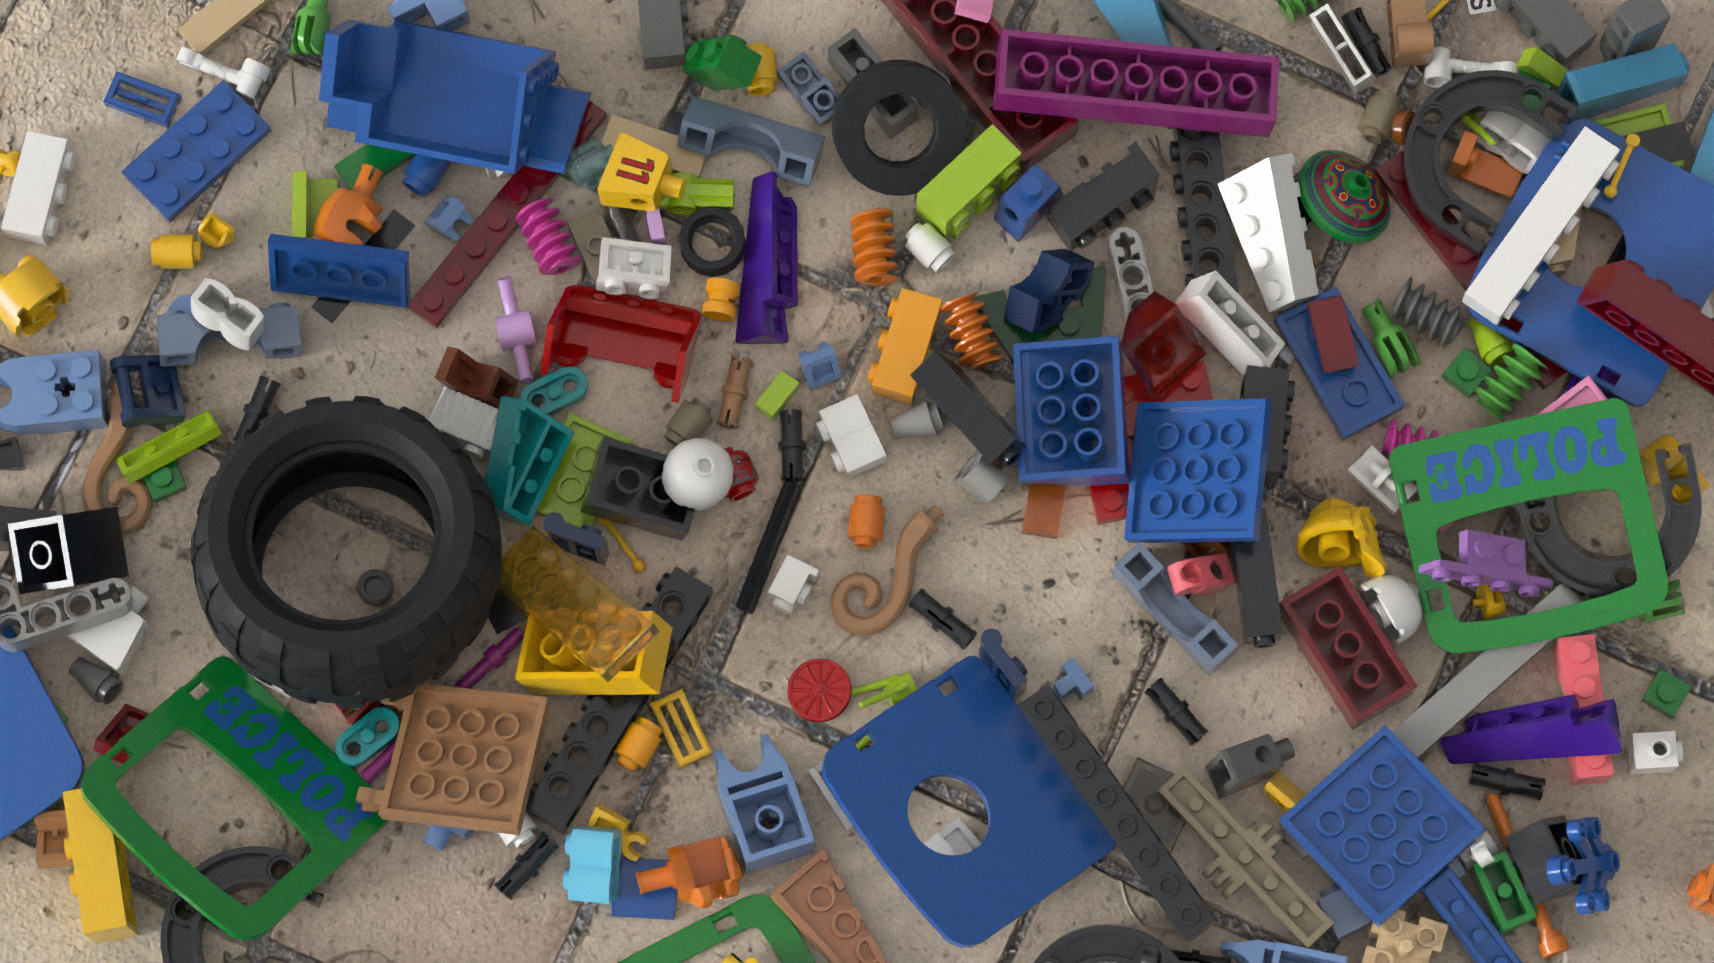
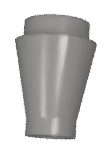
(918, 421)

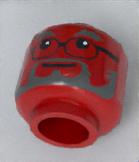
(744, 475)

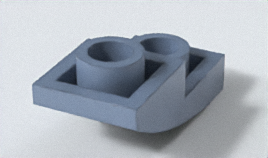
(809, 87)

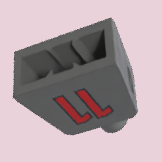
(1248, 764)

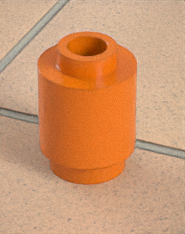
(866, 521)

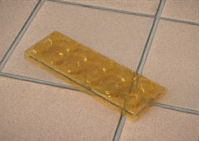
(573, 604)

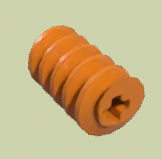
(871, 247)
(970, 332)

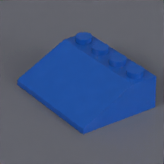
(1071, 411)

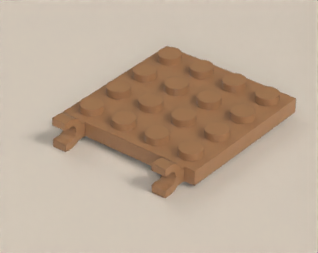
(461, 759)

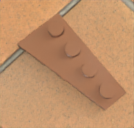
(825, 914)

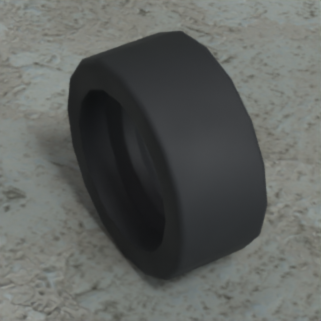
(706, 216)

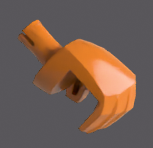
(350, 206)
(698, 872)

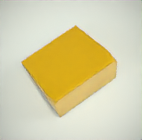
(1282, 792)

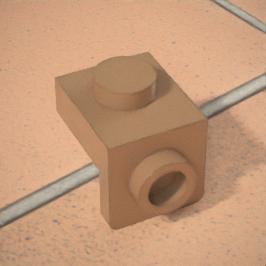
(51, 832)

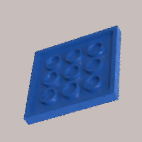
(1198, 471)
(1382, 826)

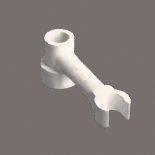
(1442, 66)
(247, 79)
(1479, 852)

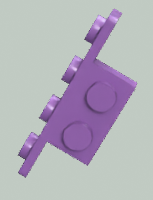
(1490, 562)

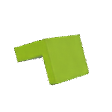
(307, 200)

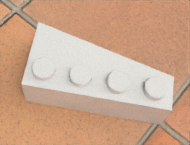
(1272, 231)

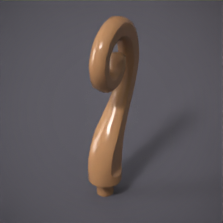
(105, 455)
(911, 539)

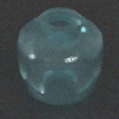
(589, 163)

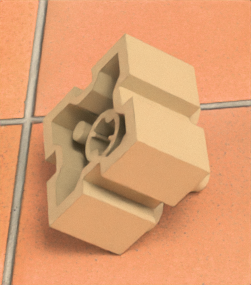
(1404, 941)

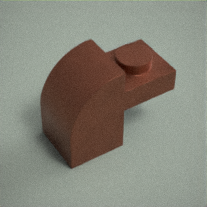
(475, 379)

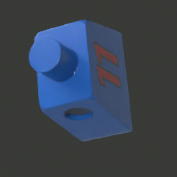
(1028, 200)

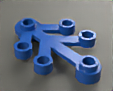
(1599, 863)

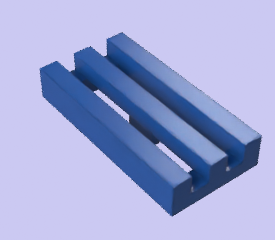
(168, 110)

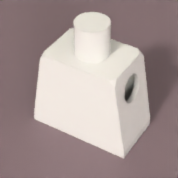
(117, 640)

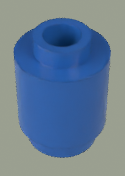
(424, 174)

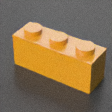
(904, 345)

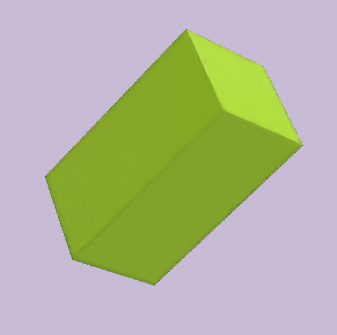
(1542, 66)
(777, 395)

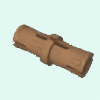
(734, 392)

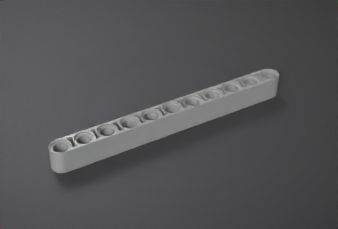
(1467, 690)

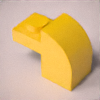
(1676, 465)

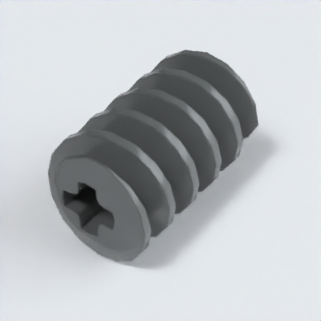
(1428, 313)

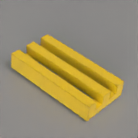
(693, 756)

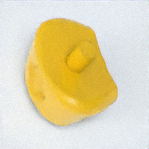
(9, 162)
(216, 231)
(1490, 602)

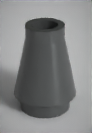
(98, 681)

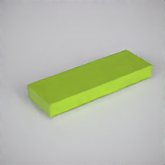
(168, 446)

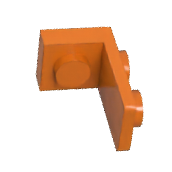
(1483, 168)
(1702, 890)

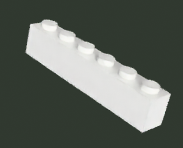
(1541, 226)

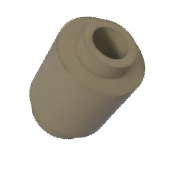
(1378, 116)
(688, 422)

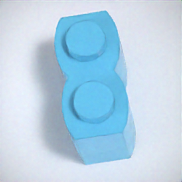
(593, 864)

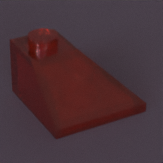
(1159, 343)

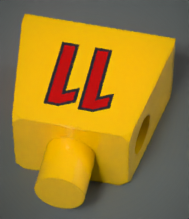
(638, 176)

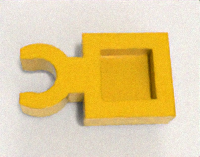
(607, 818)

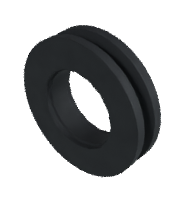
(877, 83)

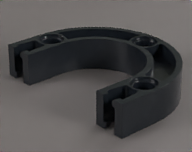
(1453, 102)
(1597, 572)
(230, 872)
(1104, 944)

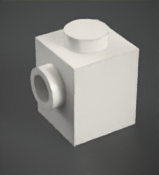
(1653, 752)

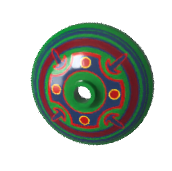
(1344, 196)

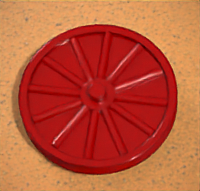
(819, 690)

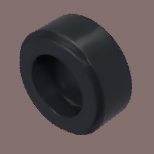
(375, 587)

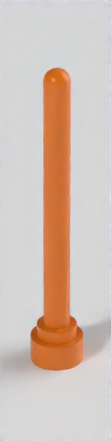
(1551, 940)

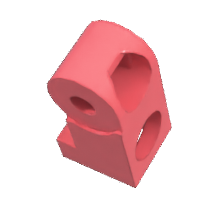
(1196, 577)

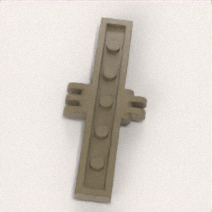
(1245, 858)

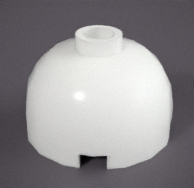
(697, 473)
(1393, 605)

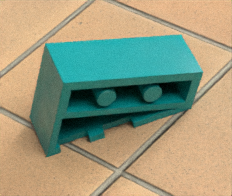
(523, 458)

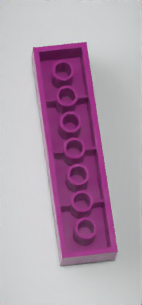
(1136, 83)

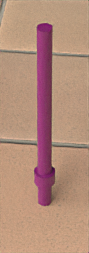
(493, 657)

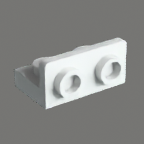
(634, 268)

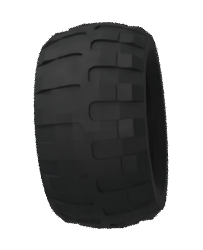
(325, 450)

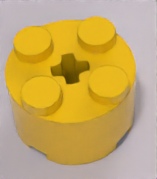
(30, 296)

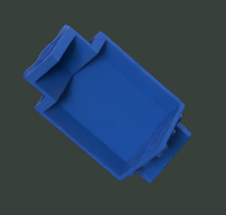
(450, 96)

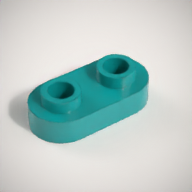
(552, 390)
(367, 737)

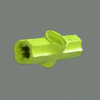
(700, 194)

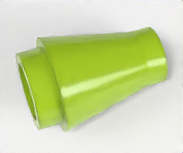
(1490, 344)

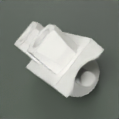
(1375, 476)

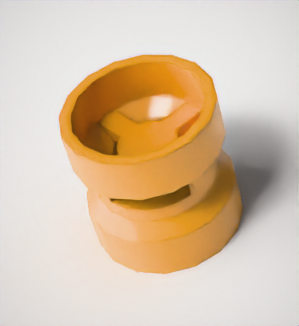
(720, 299)

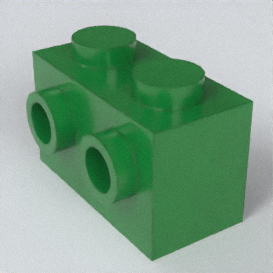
(722, 63)
(1503, 893)

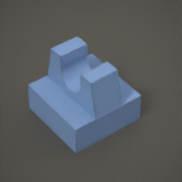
(445, 215)
(820, 366)
(1073, 681)

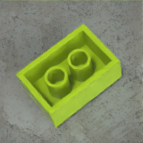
(969, 183)

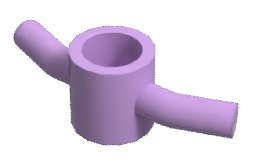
(515, 330)

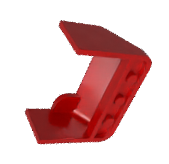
(623, 331)

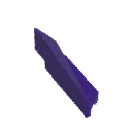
(769, 265)
(1537, 732)

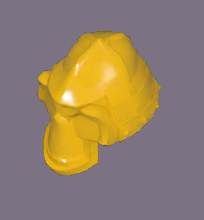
(1341, 536)

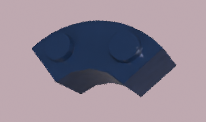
(1048, 290)

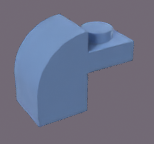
(443, 13)

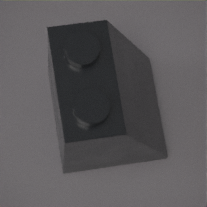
(68, 550)

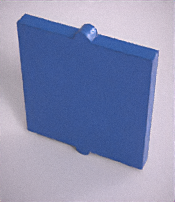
(650, 905)

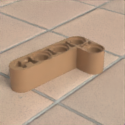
(1409, 33)

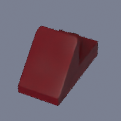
(119, 726)

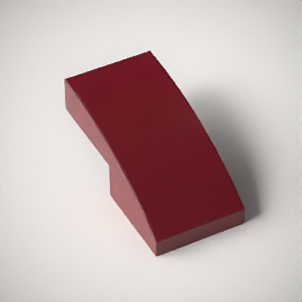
(1332, 334)

